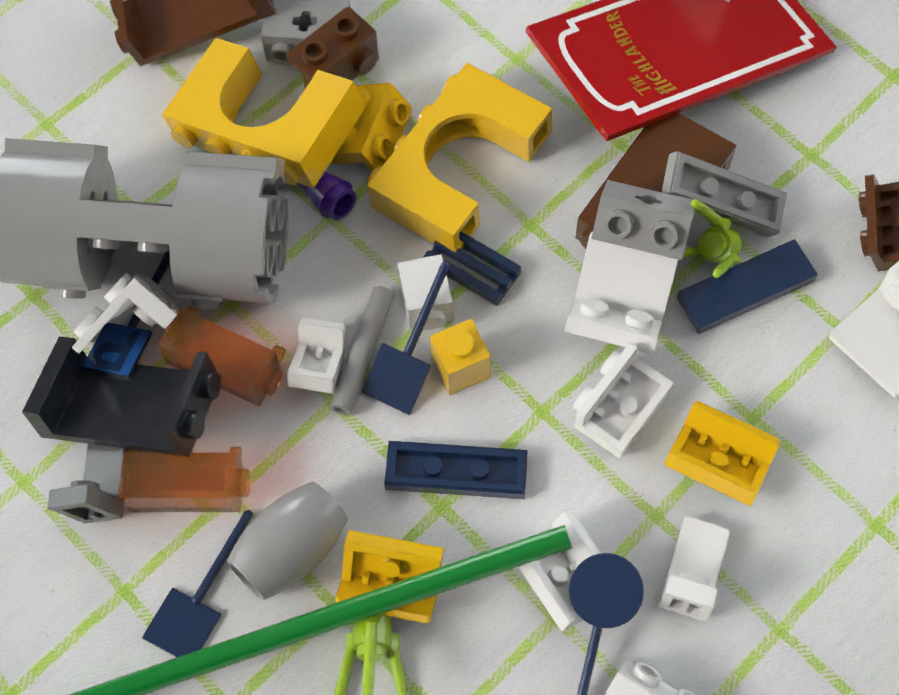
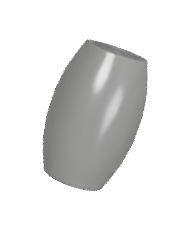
(287, 540)

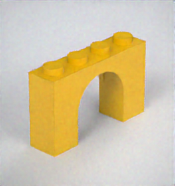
(468, 107)
(306, 136)

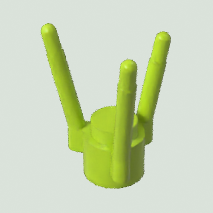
(716, 243)
(371, 641)

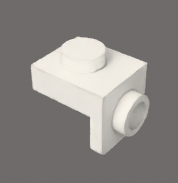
(317, 355)

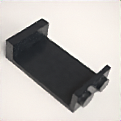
(147, 412)

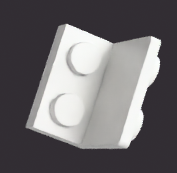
(621, 295)
(151, 306)
(872, 334)

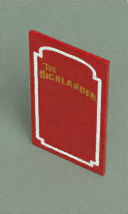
(662, 57)

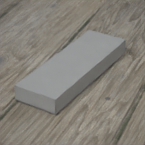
(726, 193)

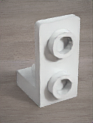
(695, 569)

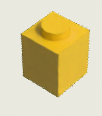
(460, 356)

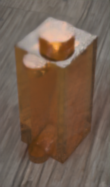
(243, 365)
(183, 483)

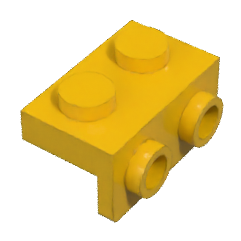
(377, 127)
(723, 452)
(379, 561)

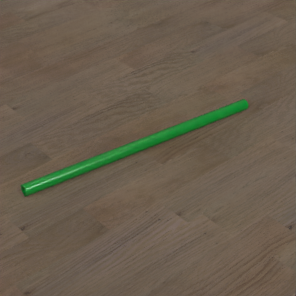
(336, 615)

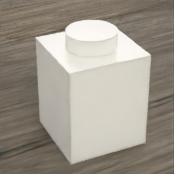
(415, 281)

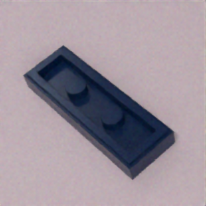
(746, 286)
(456, 470)

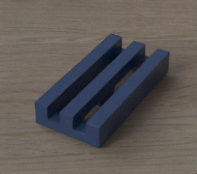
(488, 255)

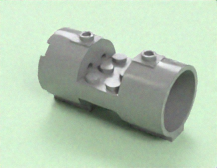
(66, 221)

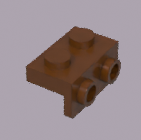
(339, 47)
(881, 208)

